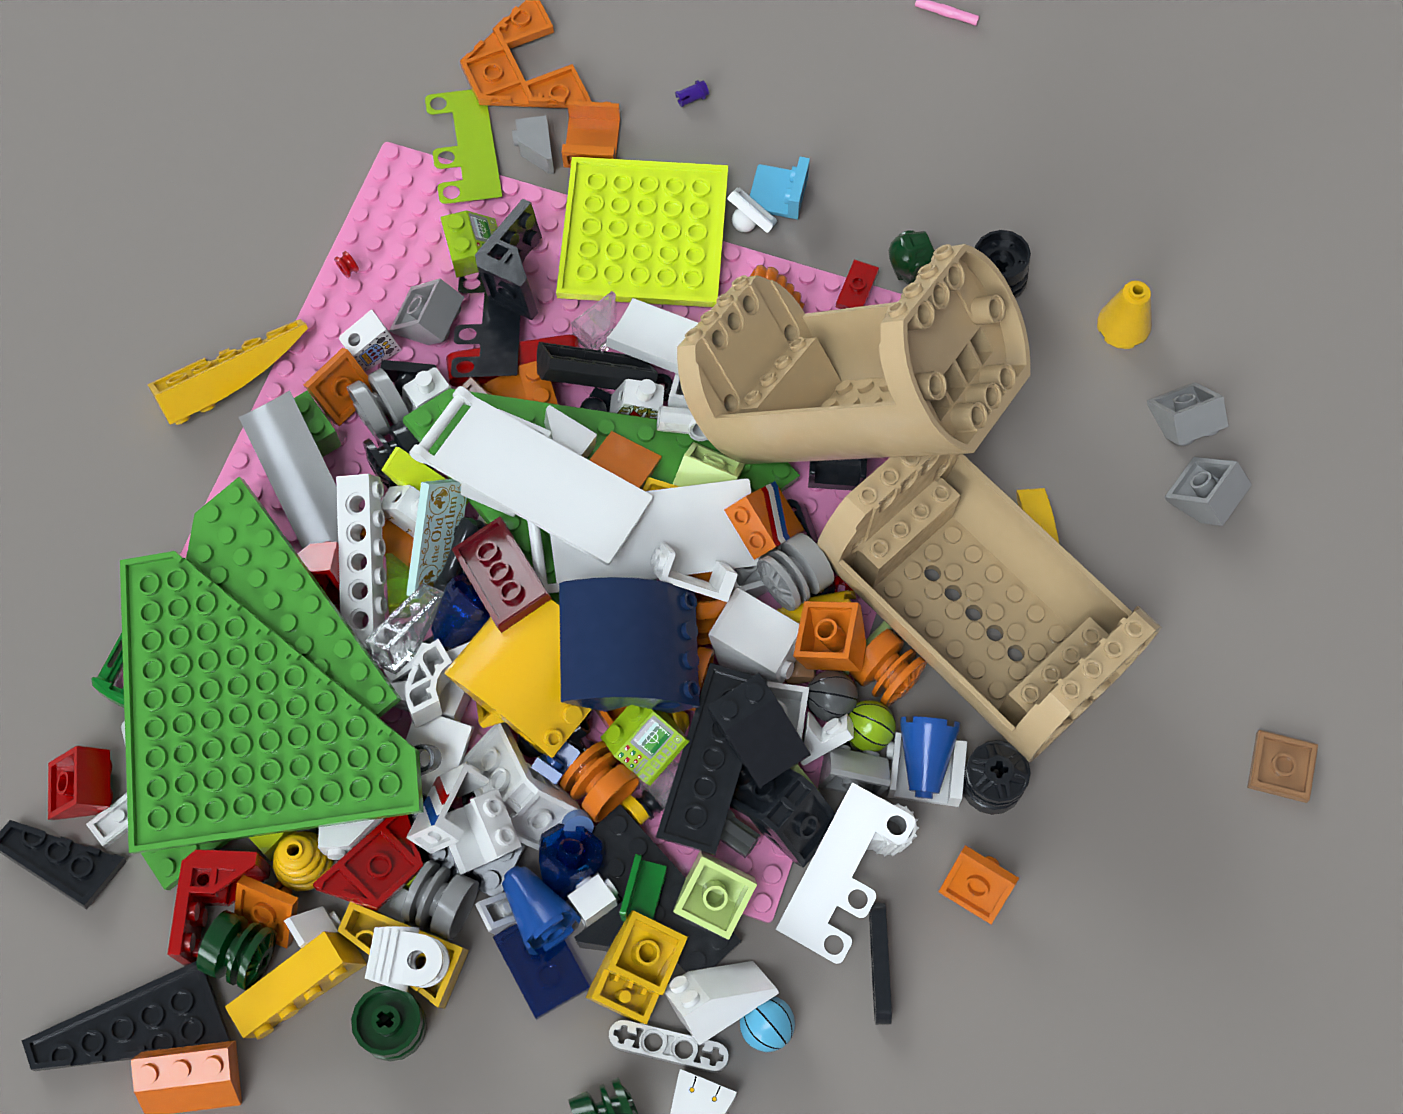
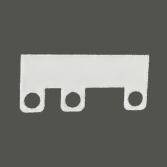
(832, 867)

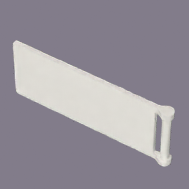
(535, 477)
(683, 517)

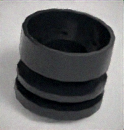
(1010, 255)
(377, 457)
(982, 786)

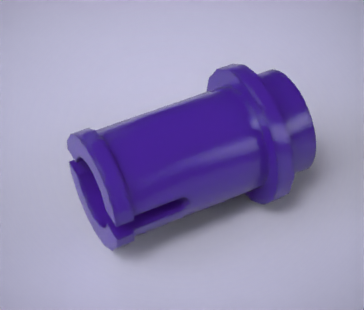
(692, 93)

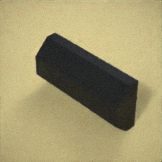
(590, 366)

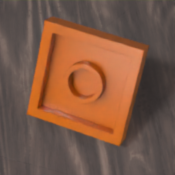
(330, 385)
(978, 884)
(266, 906)

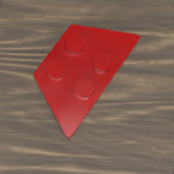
(375, 866)

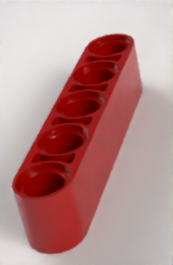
(526, 354)

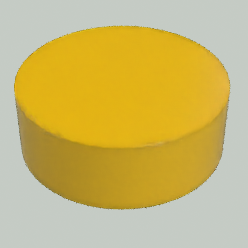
(635, 810)

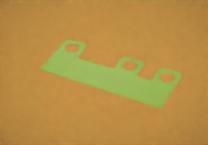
(474, 150)

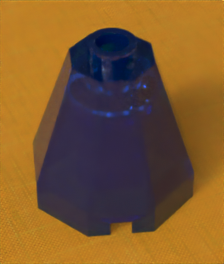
(459, 613)
(568, 858)

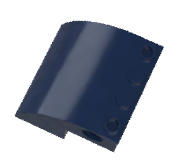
(628, 644)

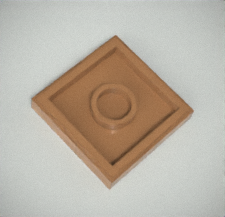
(1282, 766)

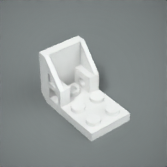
(528, 796)

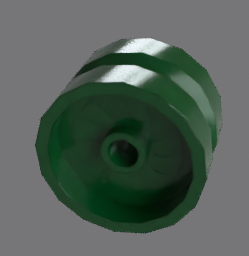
(373, 1013)

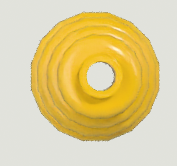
(304, 868)

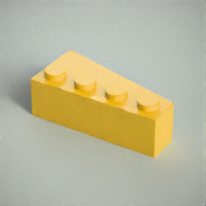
(295, 984)

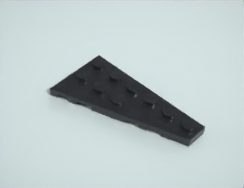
(155, 1016)

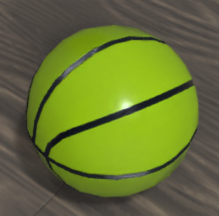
(872, 726)

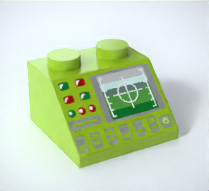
(465, 236)
(645, 741)

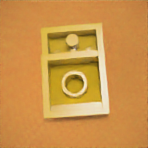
(637, 967)

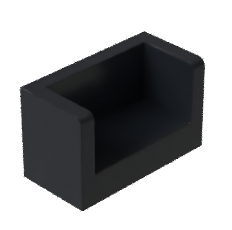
(837, 474)

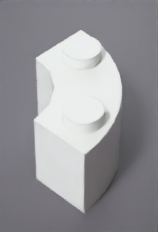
(426, 683)

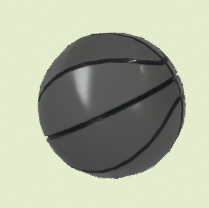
(831, 695)

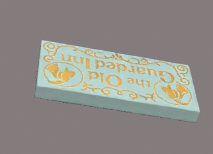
(437, 515)

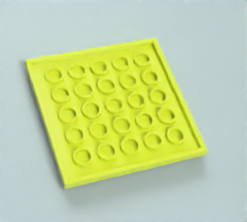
(643, 231)

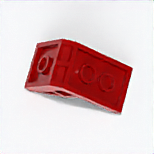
(208, 880)

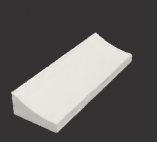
(650, 334)

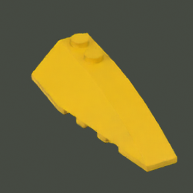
(207, 382)

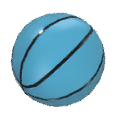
(768, 1025)

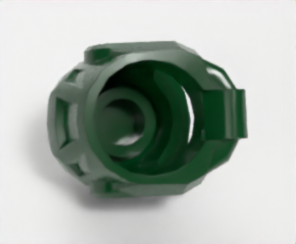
(910, 253)

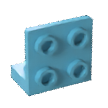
(781, 189)

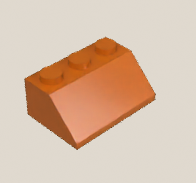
(187, 1078)

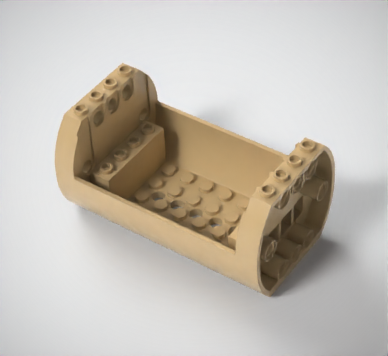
(859, 378)
(1005, 566)

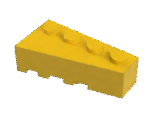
(359, 928)

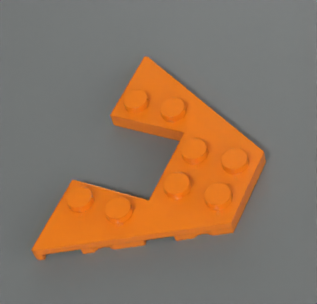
(497, 77)

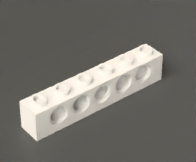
(352, 550)

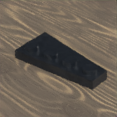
(59, 862)

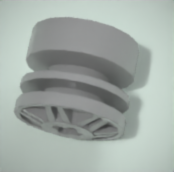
(795, 571)
(438, 898)

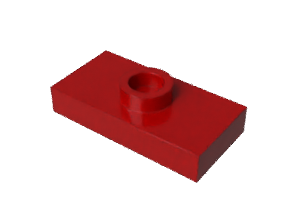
(857, 285)

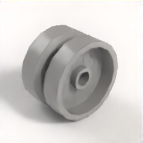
(376, 405)

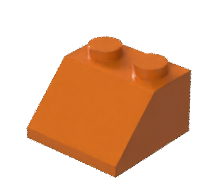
(831, 636)

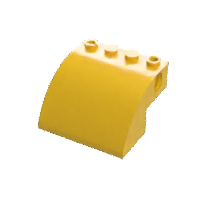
(520, 678)

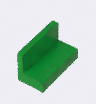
(643, 888)

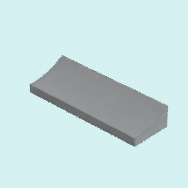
(294, 469)

